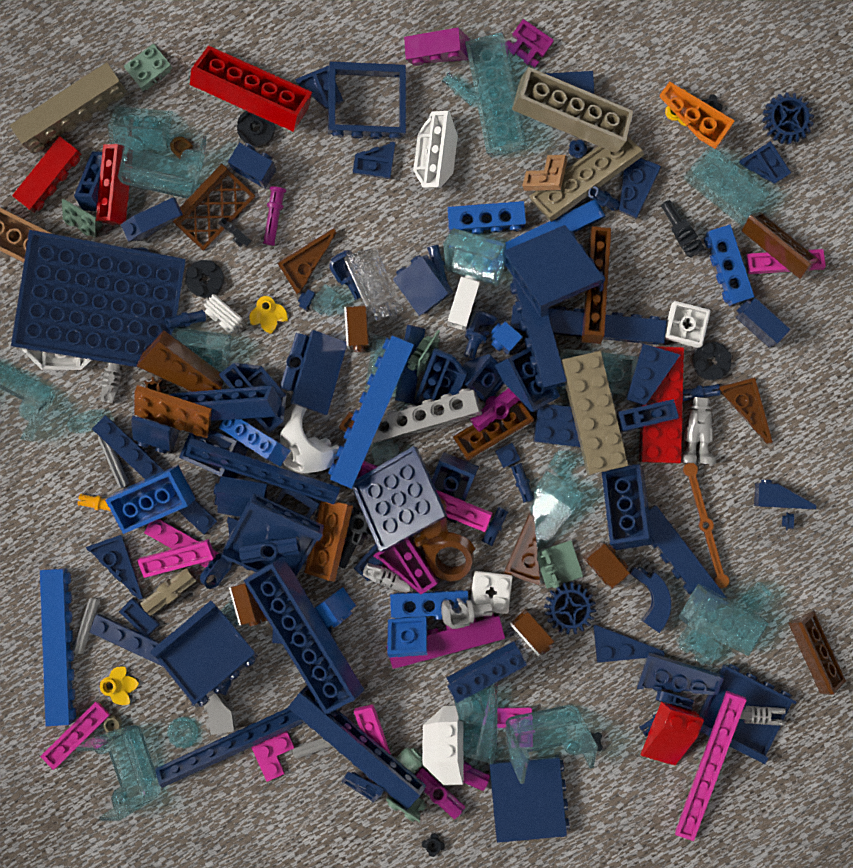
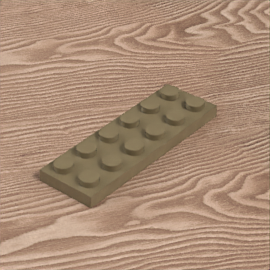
(590, 171)

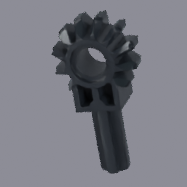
(682, 230)
(354, 536)

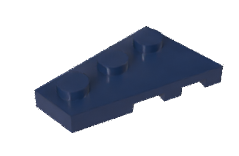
(636, 186)
(649, 372)

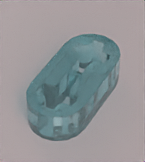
(83, 417)

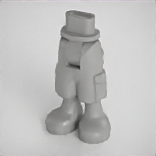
(699, 430)

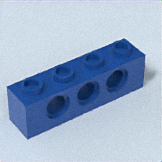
(495, 210)
(725, 236)
(255, 440)
(398, 602)

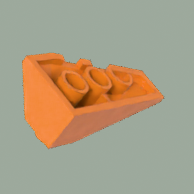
(702, 119)

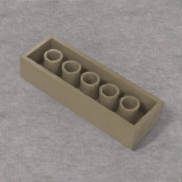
(68, 108)
(572, 110)
(594, 413)

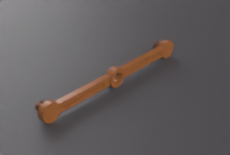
(691, 470)

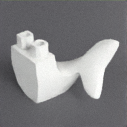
(306, 453)

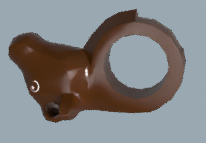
(438, 537)

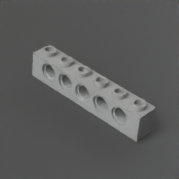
(469, 410)

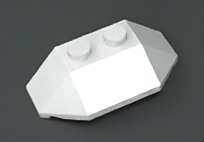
(436, 150)
(52, 361)
(444, 746)

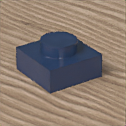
(305, 300)
(507, 455)

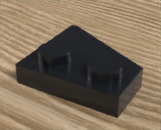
(239, 237)

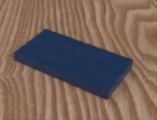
(319, 372)

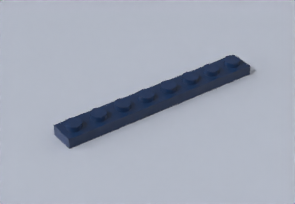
(147, 467)
(262, 471)
(130, 640)
(226, 747)

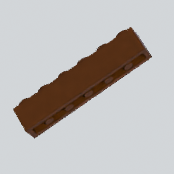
(595, 300)

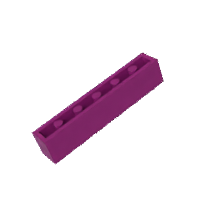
(454, 640)

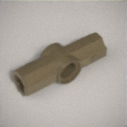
(168, 591)

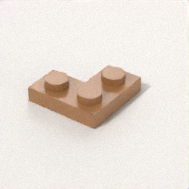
(549, 178)

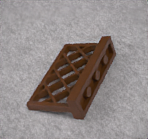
(201, 194)

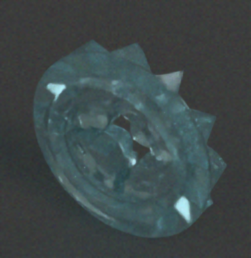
(191, 734)

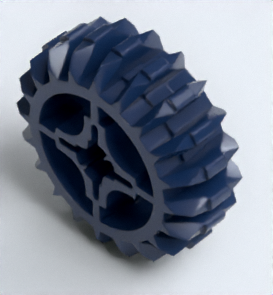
(793, 124)
(579, 606)

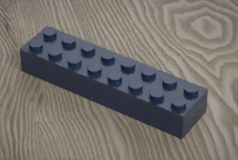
(304, 635)

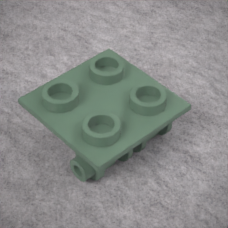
(147, 67)
(80, 219)
(421, 357)
(559, 564)
(413, 811)

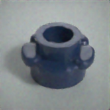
(577, 153)
(788, 521)

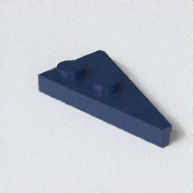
(116, 558)
(616, 647)

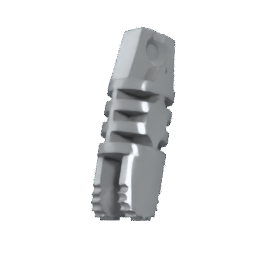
(110, 382)
(385, 577)
(762, 715)

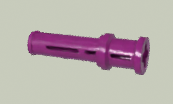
(275, 206)

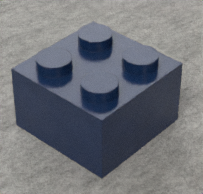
(252, 165)

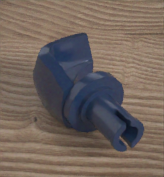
(342, 274)
(474, 335)

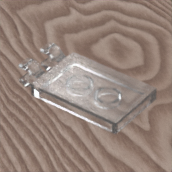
(373, 283)

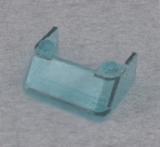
(157, 171)
(35, 395)
(547, 730)
(132, 767)

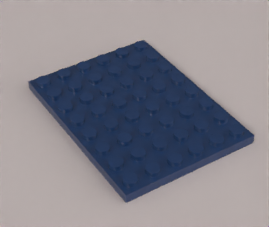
(94, 298)

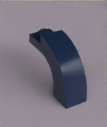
(660, 605)

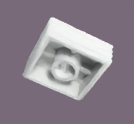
(219, 310)
(696, 317)
(500, 582)

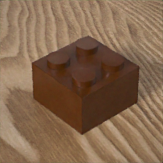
(606, 564)

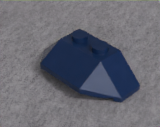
(248, 375)
(441, 377)

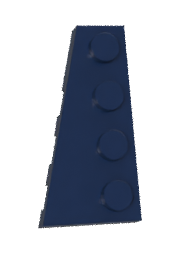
(677, 676)

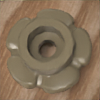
(112, 719)

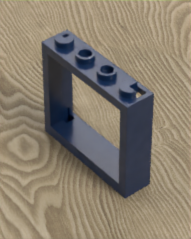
(374, 70)

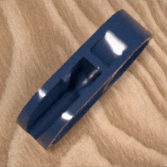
(219, 568)
(674, 700)

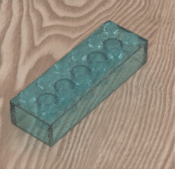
(495, 94)

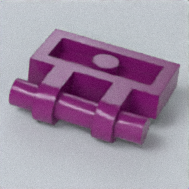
(531, 38)

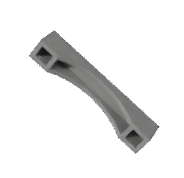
(220, 715)

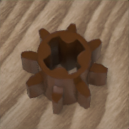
(159, 387)

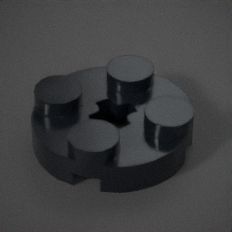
(255, 138)
(194, 275)
(702, 366)

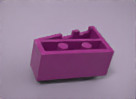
(436, 47)
(409, 564)

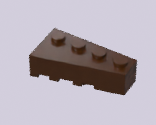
(179, 365)

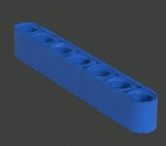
(574, 221)

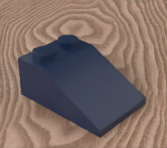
(520, 379)
(154, 434)
(218, 440)
(454, 477)

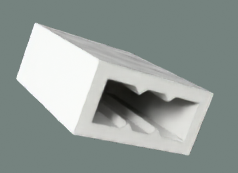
(463, 302)

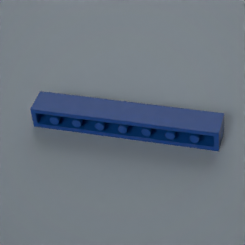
(371, 411)
(56, 647)

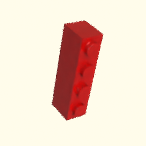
(47, 174)
(112, 193)

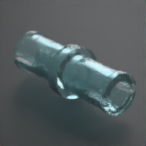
(459, 88)

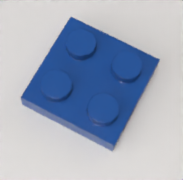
(407, 637)

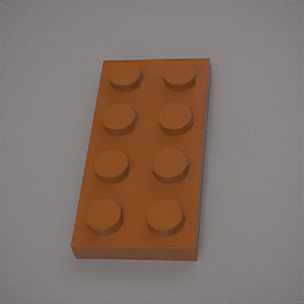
(172, 411)
(326, 553)

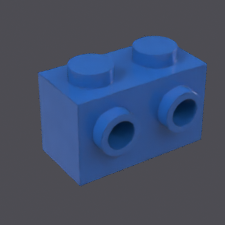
(504, 337)
(335, 607)

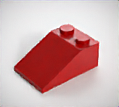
(671, 733)

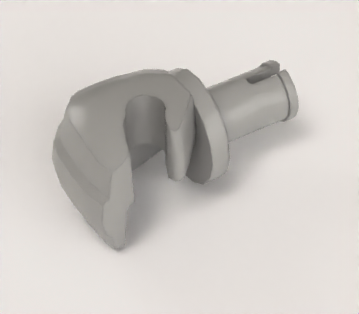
(464, 614)

